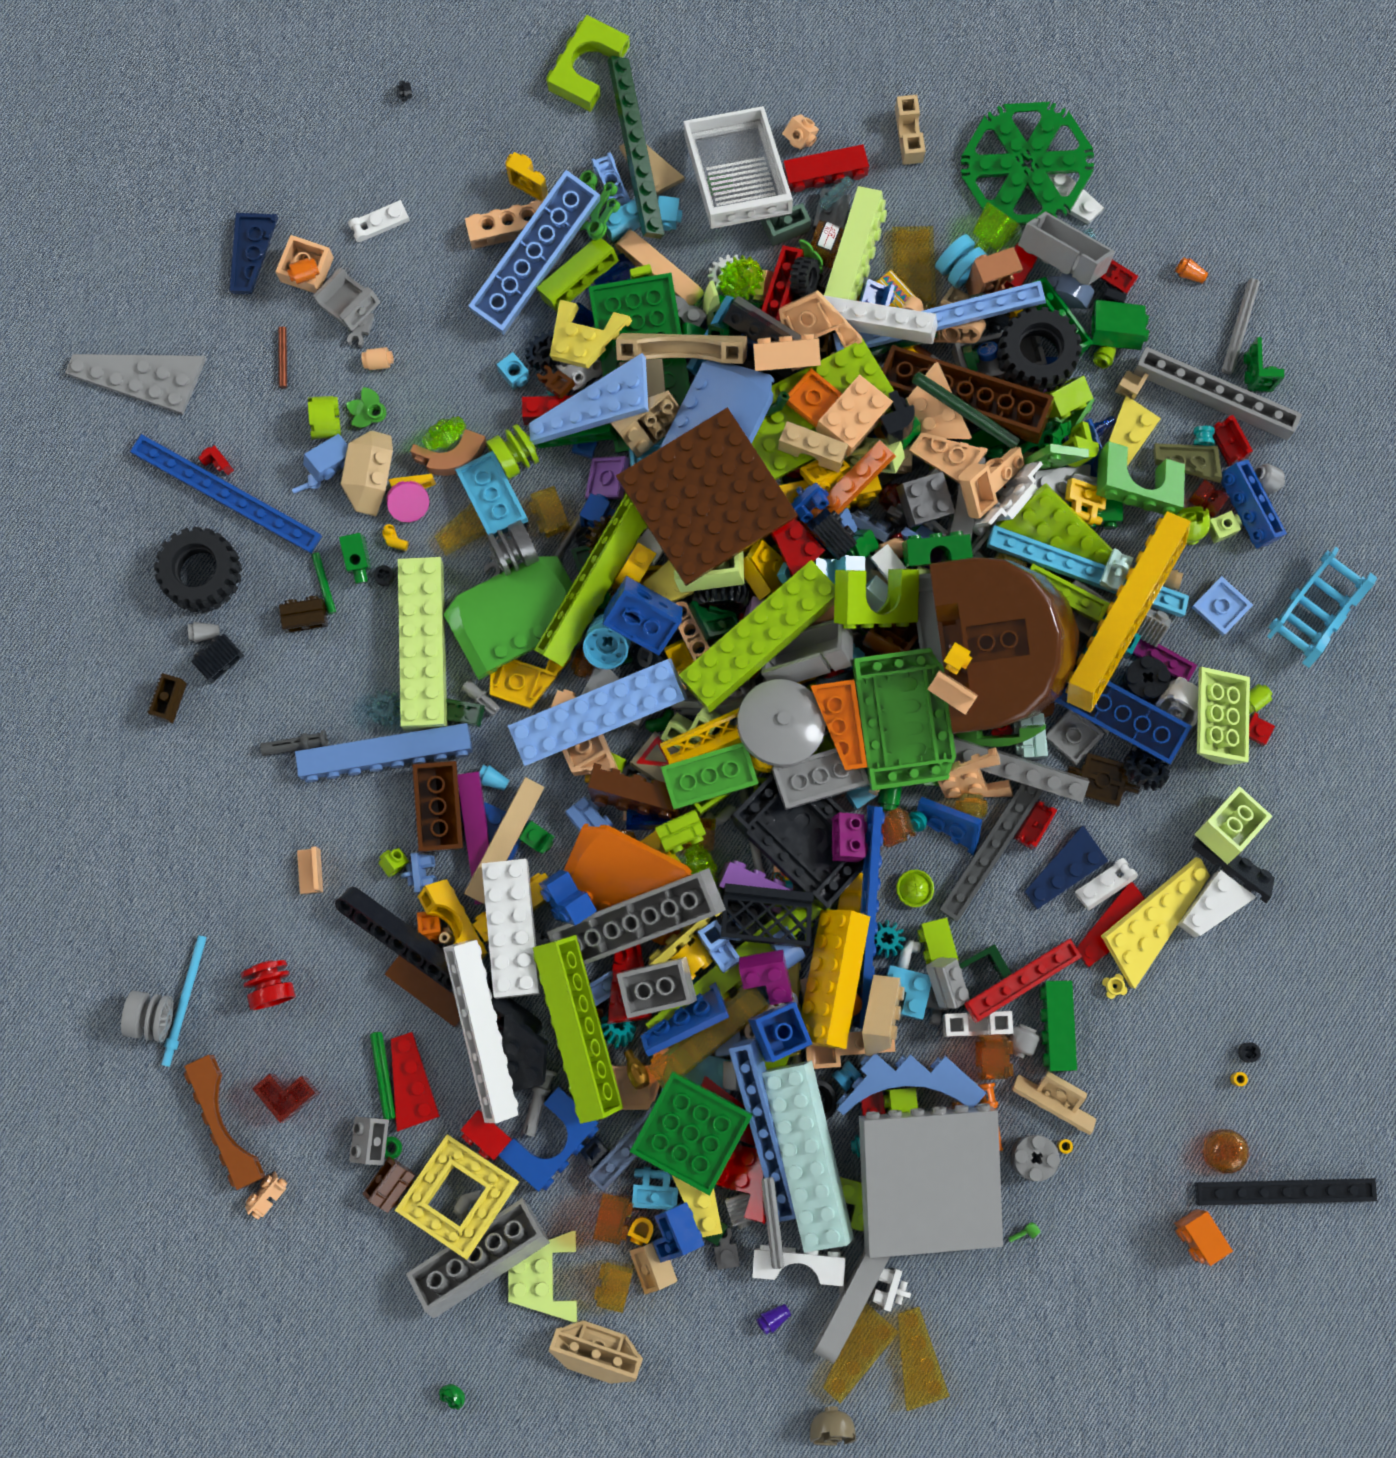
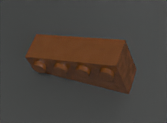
(630, 793)

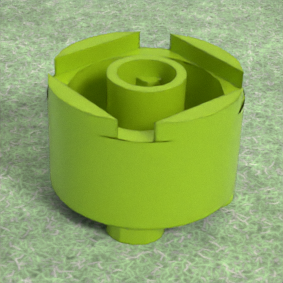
(322, 417)

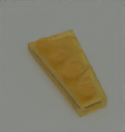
(863, 1347)

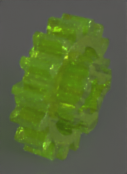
(740, 277)
(444, 433)
(700, 859)

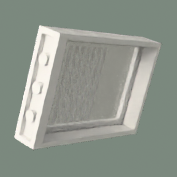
(737, 167)

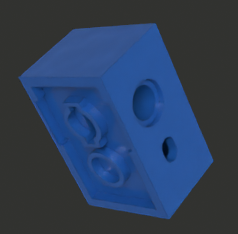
(642, 615)

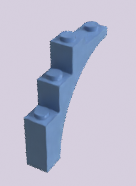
(943, 1078)

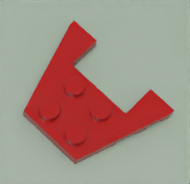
(745, 1175)

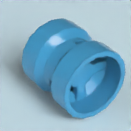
(846, 1076)

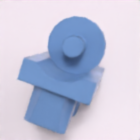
(416, 871)

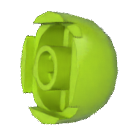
(1199, 523)

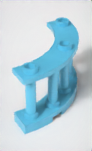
(1332, 622)

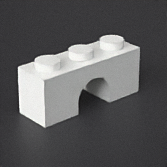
(963, 1025)

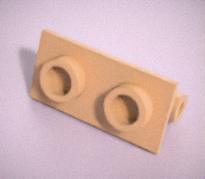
(259, 1202)

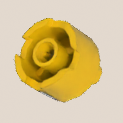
(696, 955)

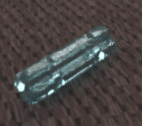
(836, 192)

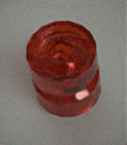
(1205, 491)

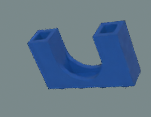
(538, 1170)

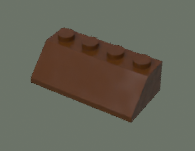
(437, 806)

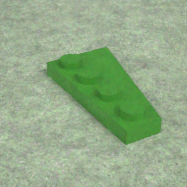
(1056, 456)

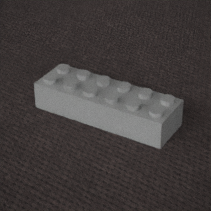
(451, 1278)

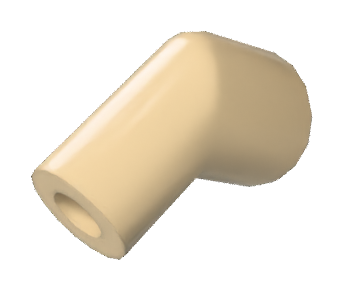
(447, 936)

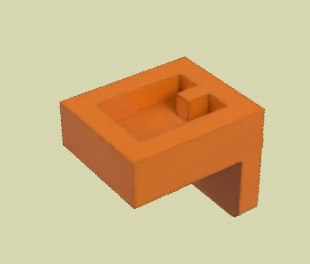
(429, 926)

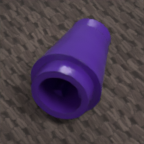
(773, 1319)

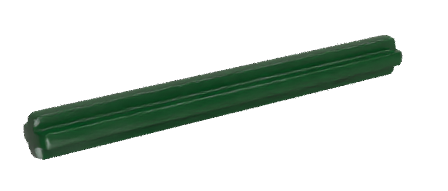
(965, 410)

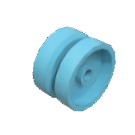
(958, 260)

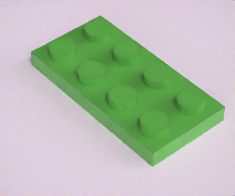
(709, 775)

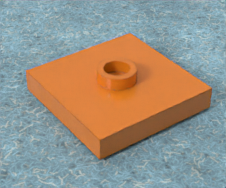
(812, 397)

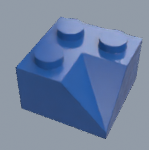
(780, 1031)

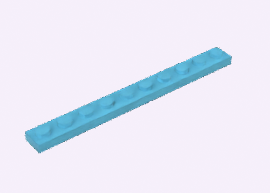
(1072, 566)

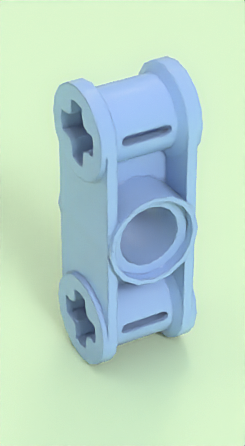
(605, 171)

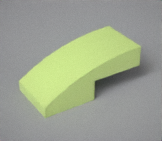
(710, 302)

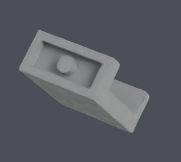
(346, 299)

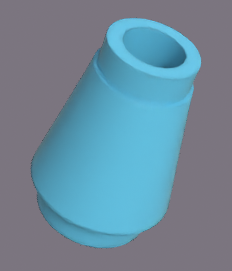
(492, 778)

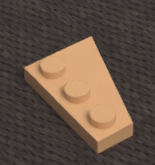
(946, 454)

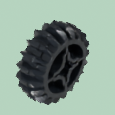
(725, 598)

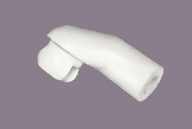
(905, 954)

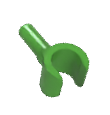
(1030, 1229)

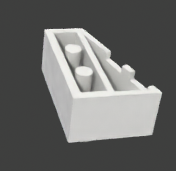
(1214, 903)

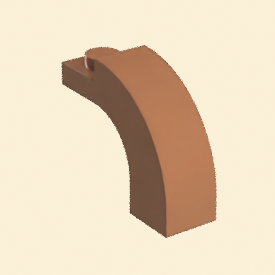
(444, 464)

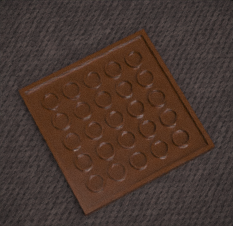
(706, 496)

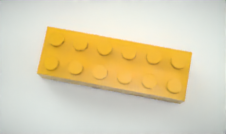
(834, 976)

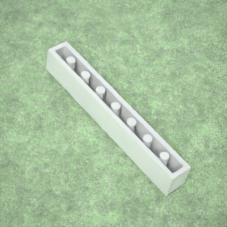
(481, 1031)

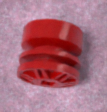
(267, 983)

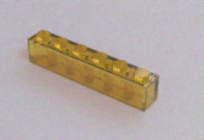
(695, 1049)

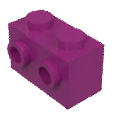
(849, 837)

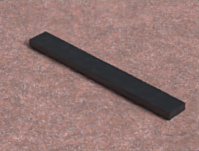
(1286, 1191)

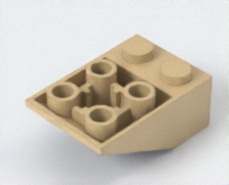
(648, 428)

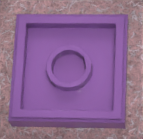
(603, 476)

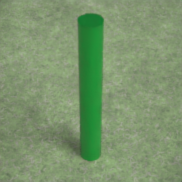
(323, 583)

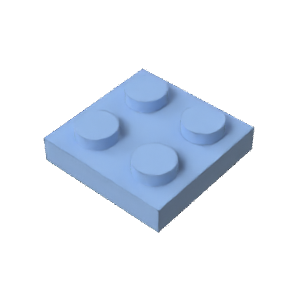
(1222, 606)

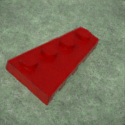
(1092, 945)
(623, 961)

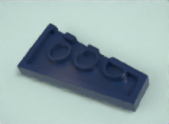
(250, 246)
(1070, 865)

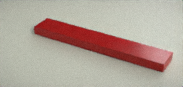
(1022, 980)

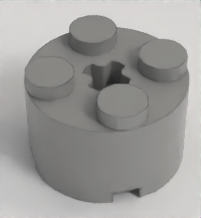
(1047, 1160)

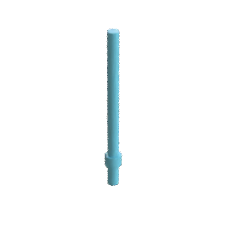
(172, 1044)

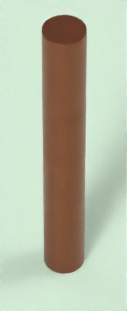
(282, 356)

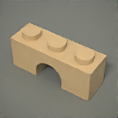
(910, 138)
(802, 440)

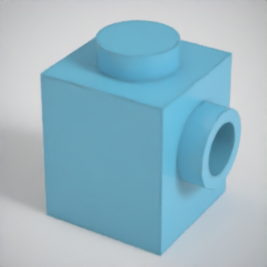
(670, 212)

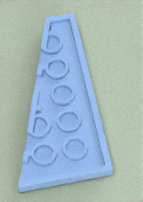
(609, 399)

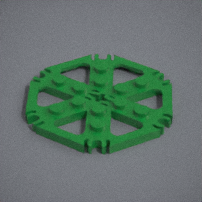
(1016, 146)

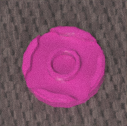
(407, 501)

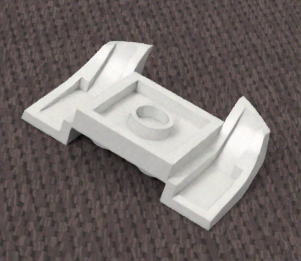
(1014, 497)

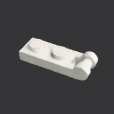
(379, 221)
(1106, 884)

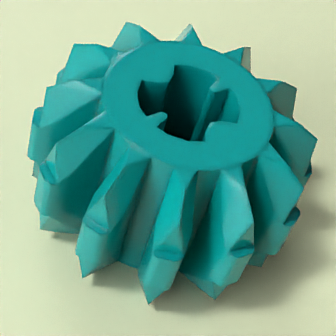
(894, 941)
(617, 1033)

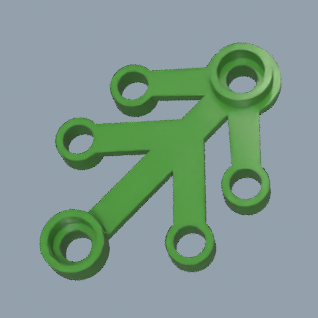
(597, 227)

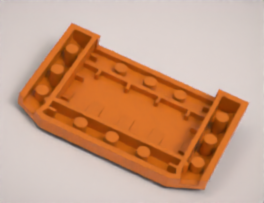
(619, 868)

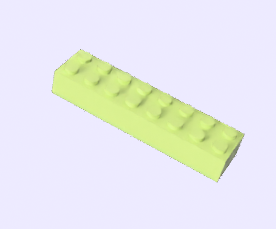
(422, 644)

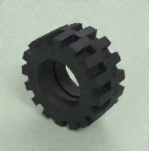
(804, 276)

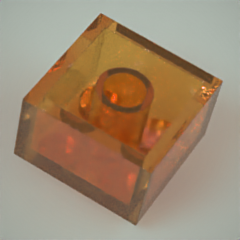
(612, 1218)

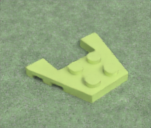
(532, 1280)

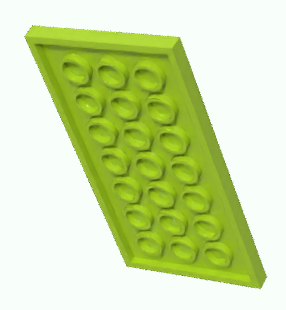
(840, 371)

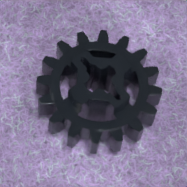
(539, 352)
(1145, 769)

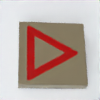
(652, 758)

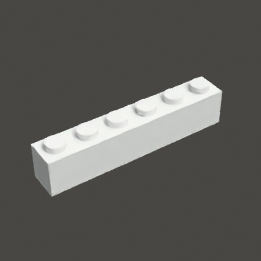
(887, 320)

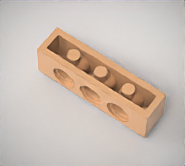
(499, 232)

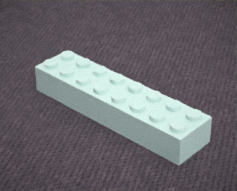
(808, 1156)

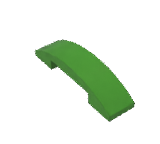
(1025, 733)

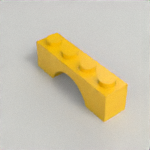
(441, 901)

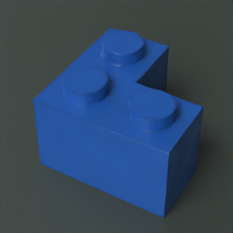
(594, 508)
(566, 900)
(678, 1233)

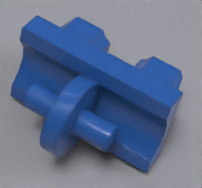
(808, 499)

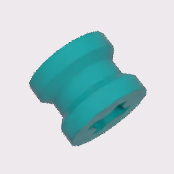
(1204, 435)

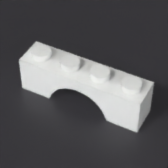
(828, 1267)

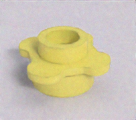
(1109, 982)

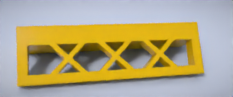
(726, 737)

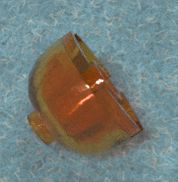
(1225, 1151)

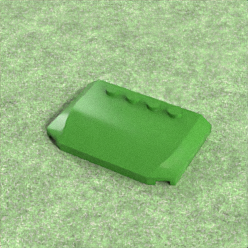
(507, 613)
(901, 721)

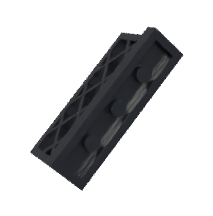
(772, 898)

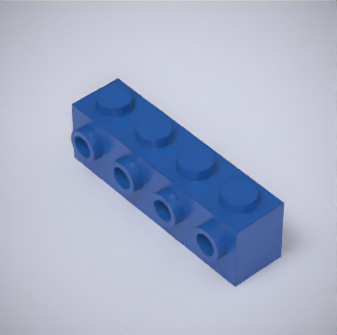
(1252, 504)

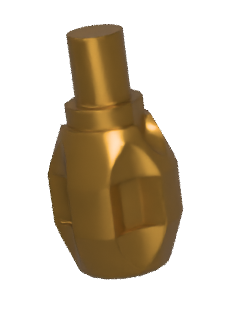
(636, 1071)

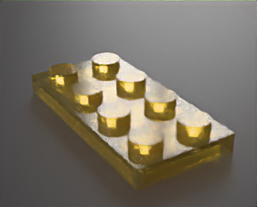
(915, 260)

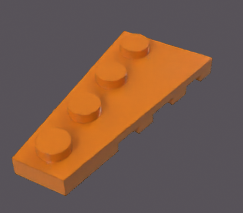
(841, 714)

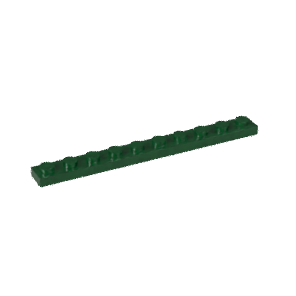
(635, 147)

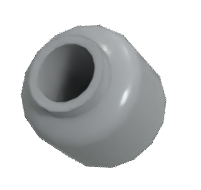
(1270, 477)
(1024, 1041)

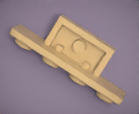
(1057, 1098)

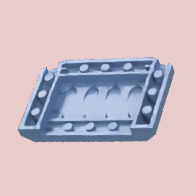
(722, 386)

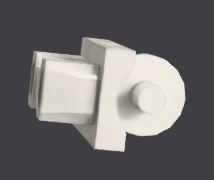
(886, 1298)

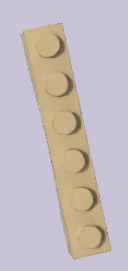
(708, 347)

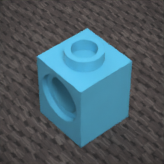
(511, 363)

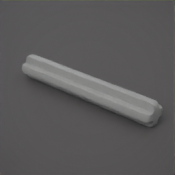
(772, 1221)

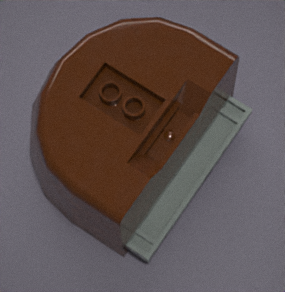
(1016, 632)

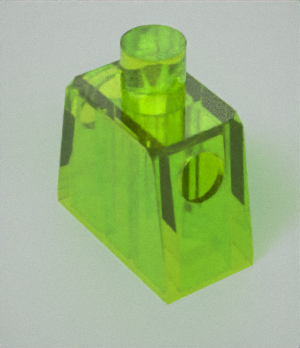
(994, 228)

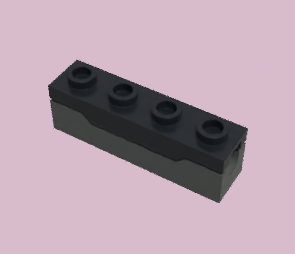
(756, 323)

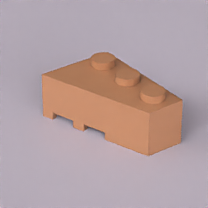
(993, 271)

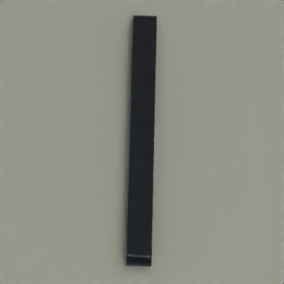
(418, 949)

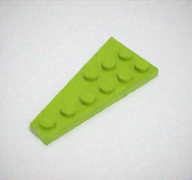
(1055, 523)

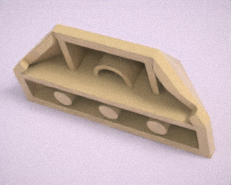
(367, 471)
(596, 1352)

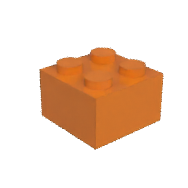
(1203, 1237)

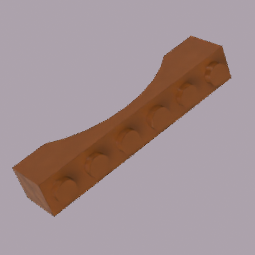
(206, 1079)

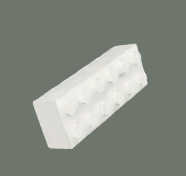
(510, 928)

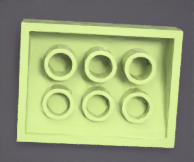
(1223, 716)

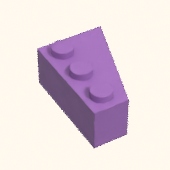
(737, 874)

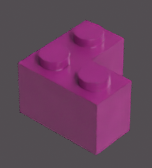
(767, 970)

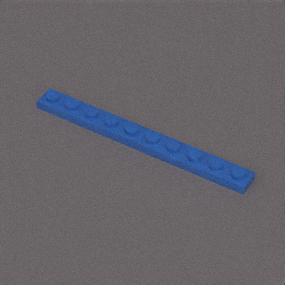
(226, 494)
(870, 904)

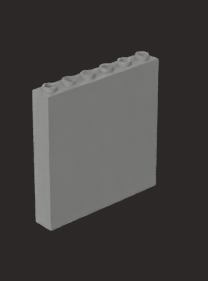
(930, 1180)

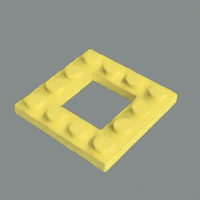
(497, 1190)

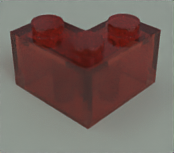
(285, 1101)

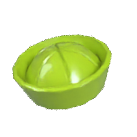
(915, 888)

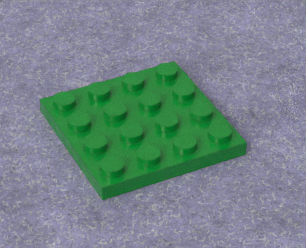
(691, 1133)

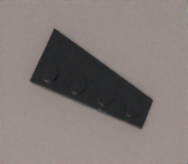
(1252, 876)

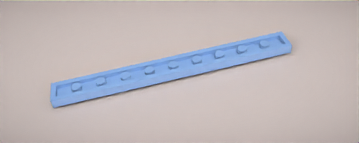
(971, 310)

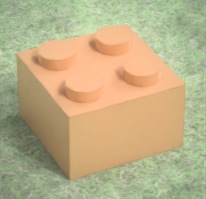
(299, 249)

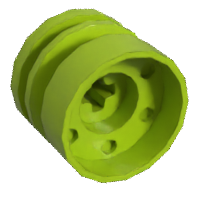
(513, 451)

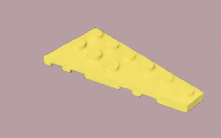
(1146, 928)

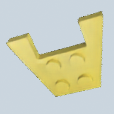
(579, 343)

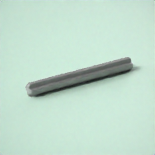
(1240, 326)

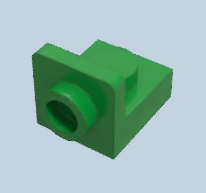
(536, 837)

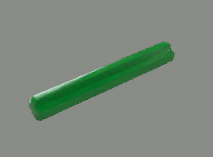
(382, 1074)

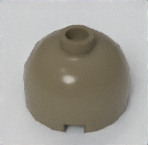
(832, 1427)

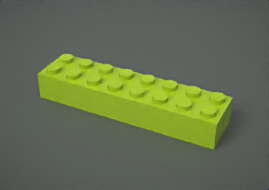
(759, 636)
(577, 1029)

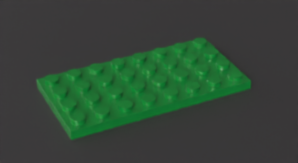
(653, 310)

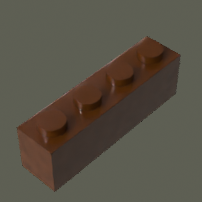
(425, 990)

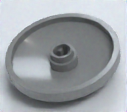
(780, 723)

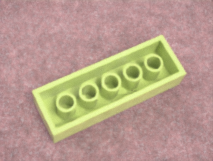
(857, 244)

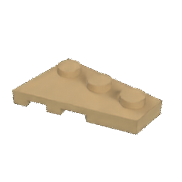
(663, 173)

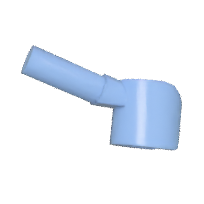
(312, 484)

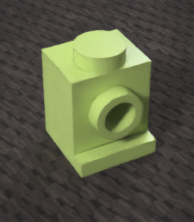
(1219, 531)

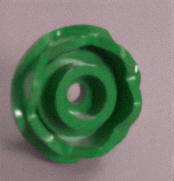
(452, 1395)

